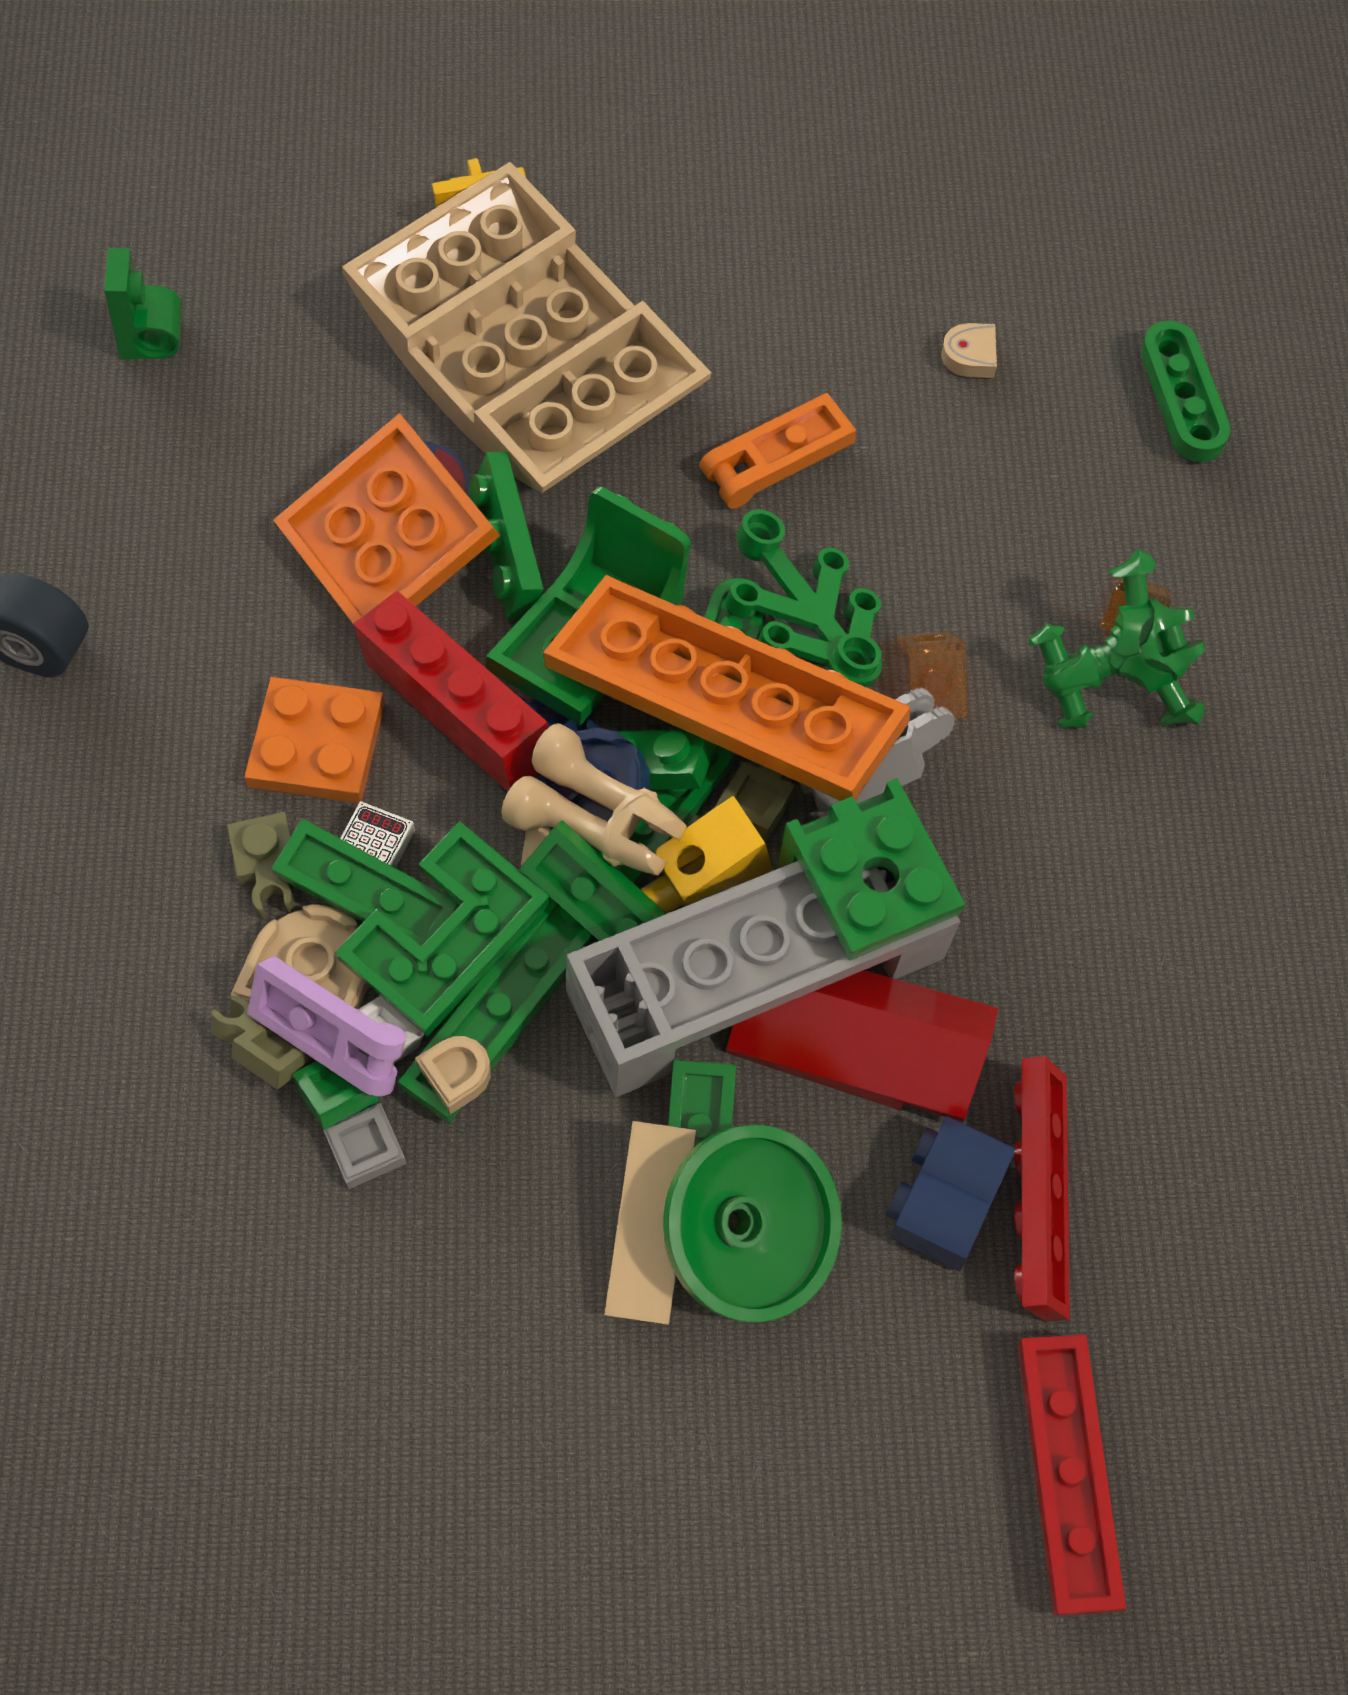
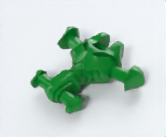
(1142, 646)

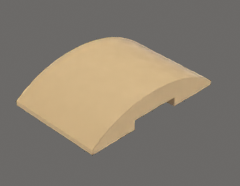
(520, 330)

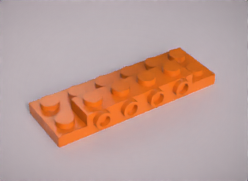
(728, 688)

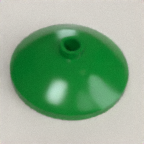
(784, 1229)

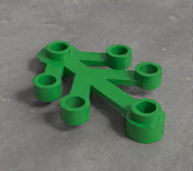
(851, 653)

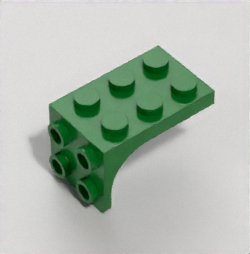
(617, 543)

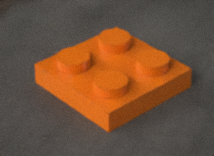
(315, 740)

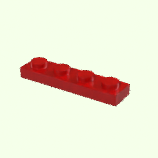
(1044, 1207)
(1071, 1476)

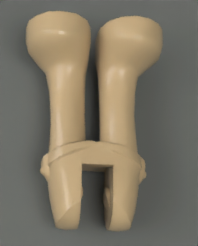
(562, 760)

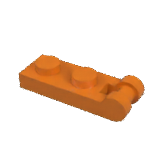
(778, 449)

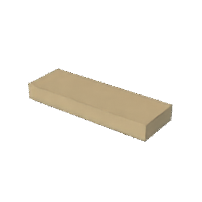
(640, 1270)

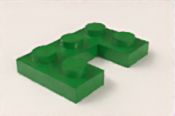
(492, 914)

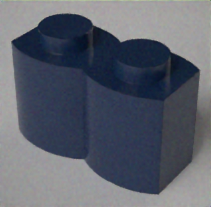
(951, 1192)

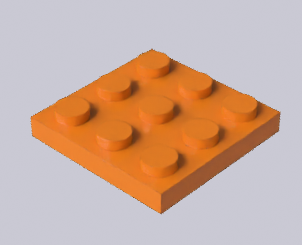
(386, 523)

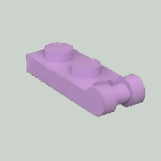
(326, 1027)

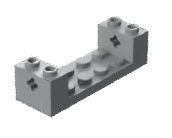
(718, 967)

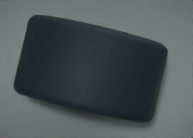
(38, 625)

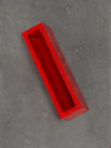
(451, 689)

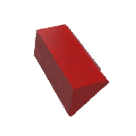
(876, 1042)

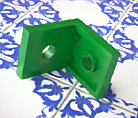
(868, 835)

